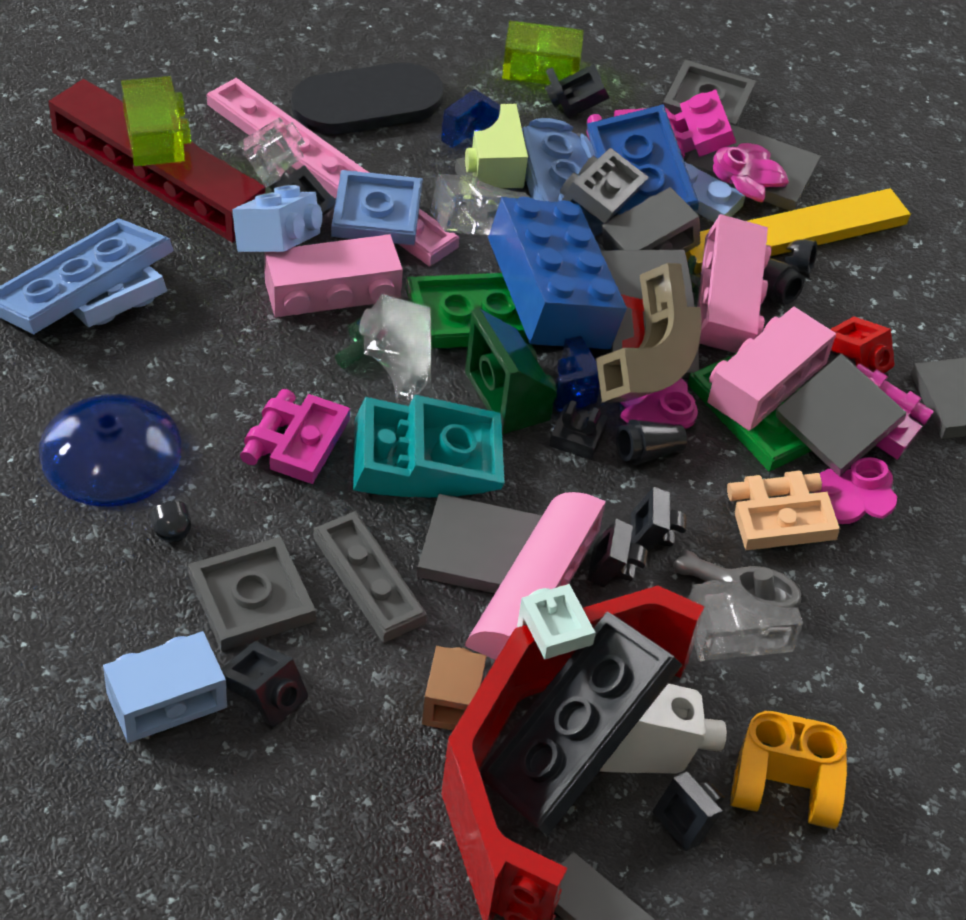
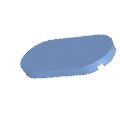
(552, 158)

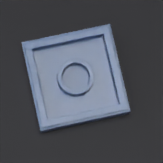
(377, 206)

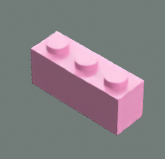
(332, 275)
(733, 283)
(770, 367)

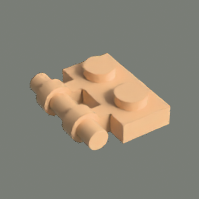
(783, 520)

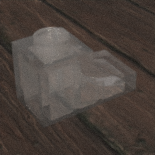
(273, 150)
(467, 203)
(400, 340)
(741, 625)

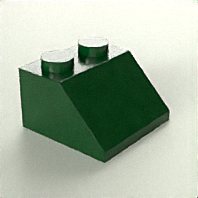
(507, 373)

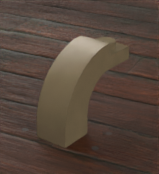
(668, 341)

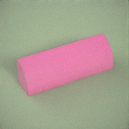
(544, 562)

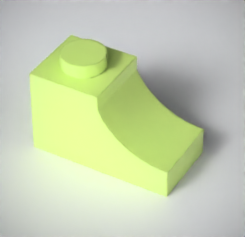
(499, 151)

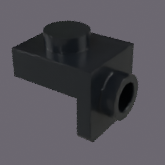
(576, 91)

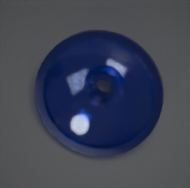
(110, 450)

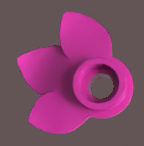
(749, 169)
(668, 405)
(860, 490)

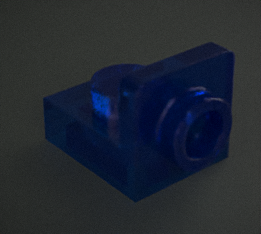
(468, 115)
(577, 375)

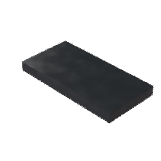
(578, 722)

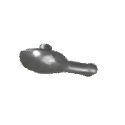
(758, 581)

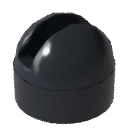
(804, 255)
(171, 521)

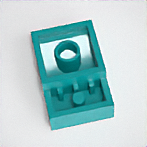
(427, 449)

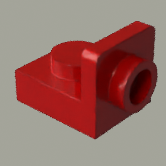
(866, 343)

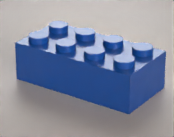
(556, 273)

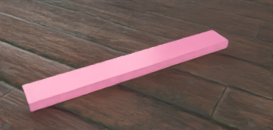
(252, 112)

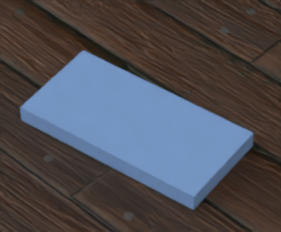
(79, 274)

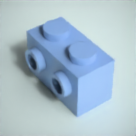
(277, 220)
(165, 686)

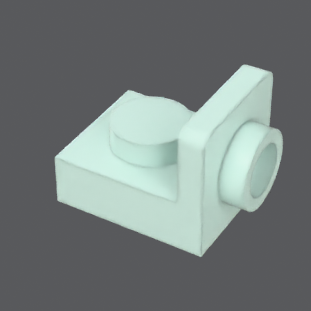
(556, 621)

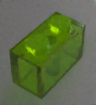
(537, 47)
(154, 120)

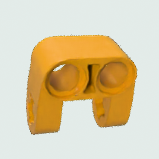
(794, 763)

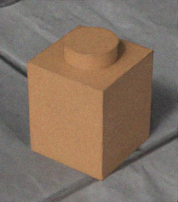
(451, 685)

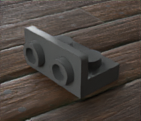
(604, 185)

